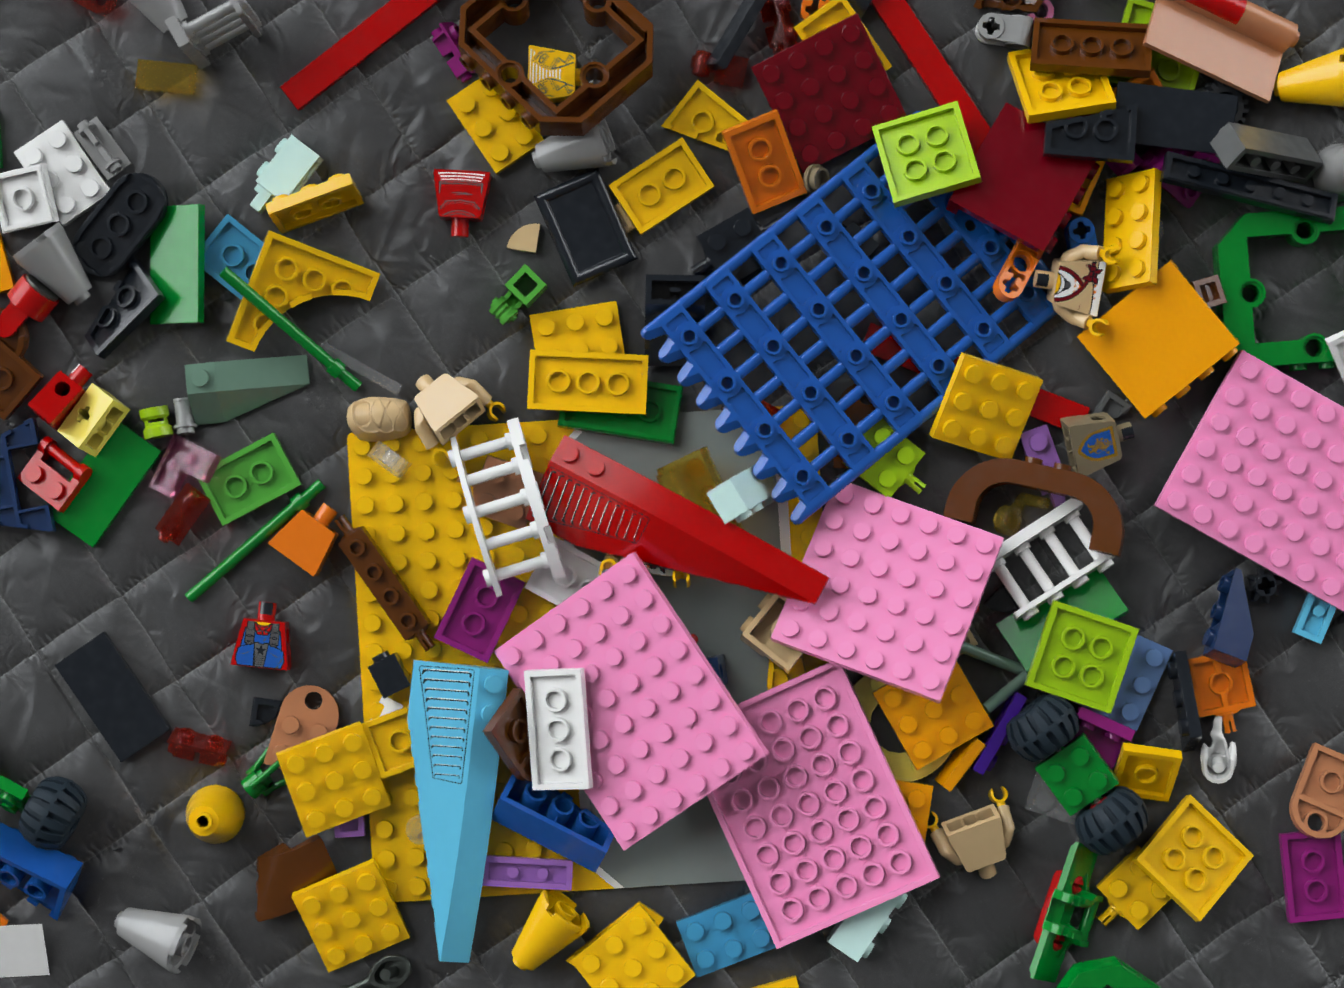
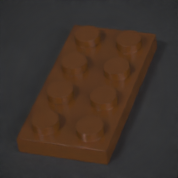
(1090, 48)

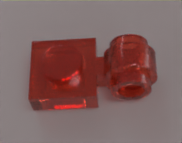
(732, 76)

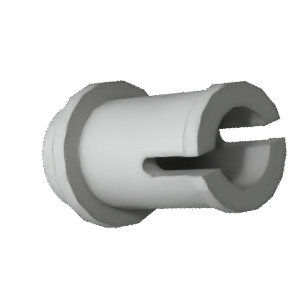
(184, 417)

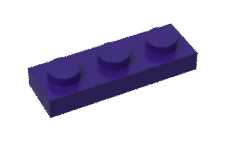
(997, 734)

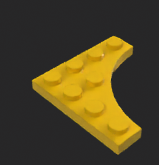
(290, 275)

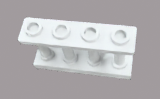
(1044, 528)

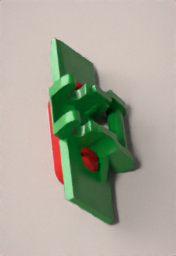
(1053, 930)

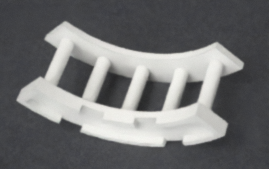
(528, 496)

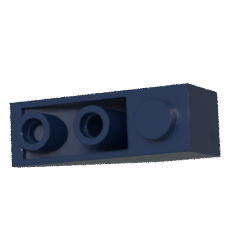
(1231, 625)

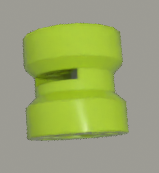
(156, 429)

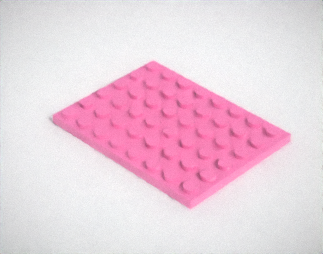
(1268, 477)
(654, 704)
(820, 813)

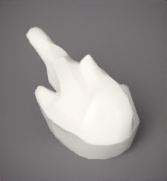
(1218, 760)

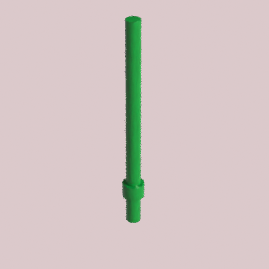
(333, 366)
(298, 502)

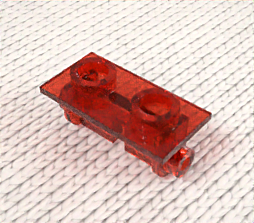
(782, 32)
(182, 515)
(212, 748)

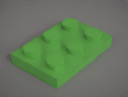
(250, 479)

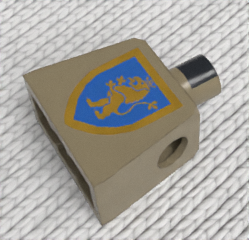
(1094, 441)

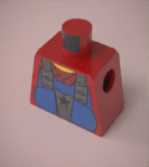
(263, 641)

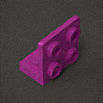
(1103, 733)

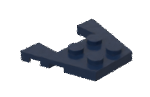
(11, 515)

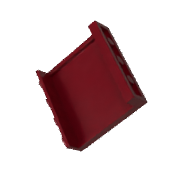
(1020, 187)

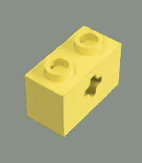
(93, 420)

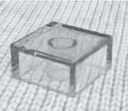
(389, 459)

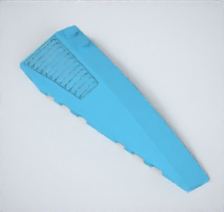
(455, 789)

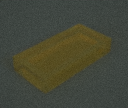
(166, 77)

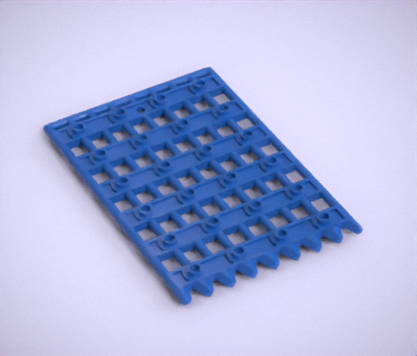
(744, 408)

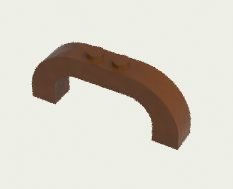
(978, 481)

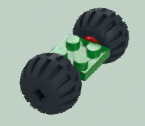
(1077, 774)
(47, 814)

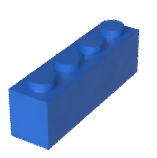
(553, 822)
(40, 873)

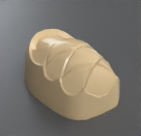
(379, 418)

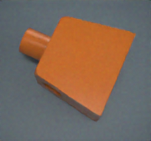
(307, 539)

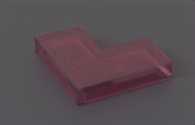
(180, 459)

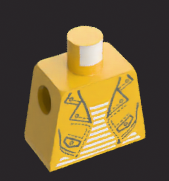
(553, 72)

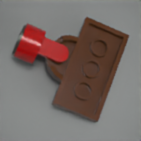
(17, 374)

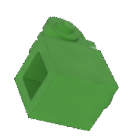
(523, 289)

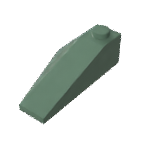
(234, 387)

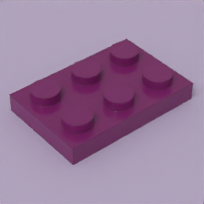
(476, 614)
(1312, 877)

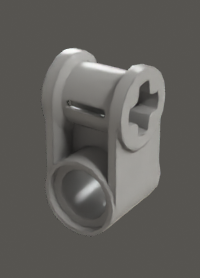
(1010, 31)

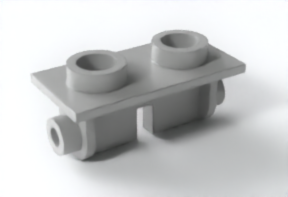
(101, 147)

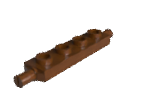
(384, 583)

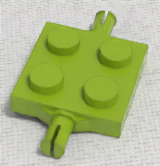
(894, 467)

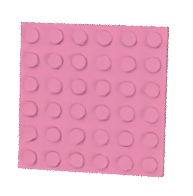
(895, 591)

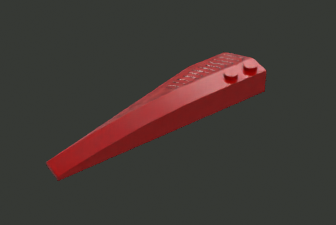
(623, 512)

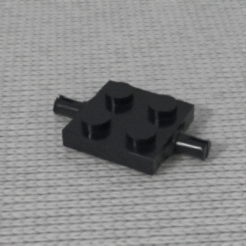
(728, 239)

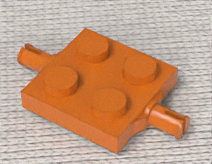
(1221, 689)

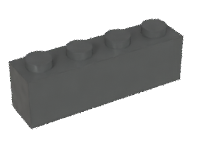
(1266, 152)

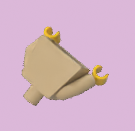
(448, 408)
(976, 837)

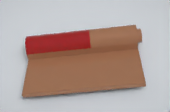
(1223, 40)

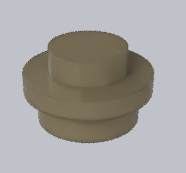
(815, 177)

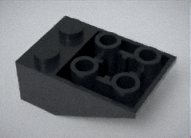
(661, 294)

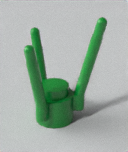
(258, 781)

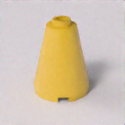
(1314, 81)
(215, 814)
(548, 930)

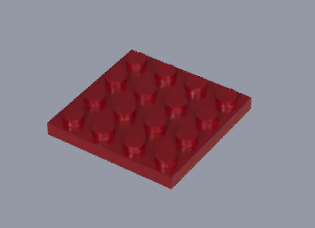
(829, 91)

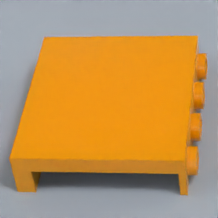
(1160, 341)

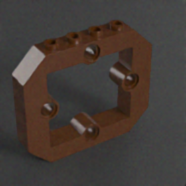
(590, 101)

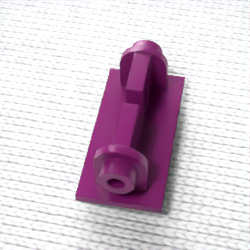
(446, 41)

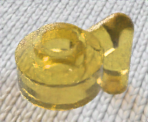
(1009, 518)

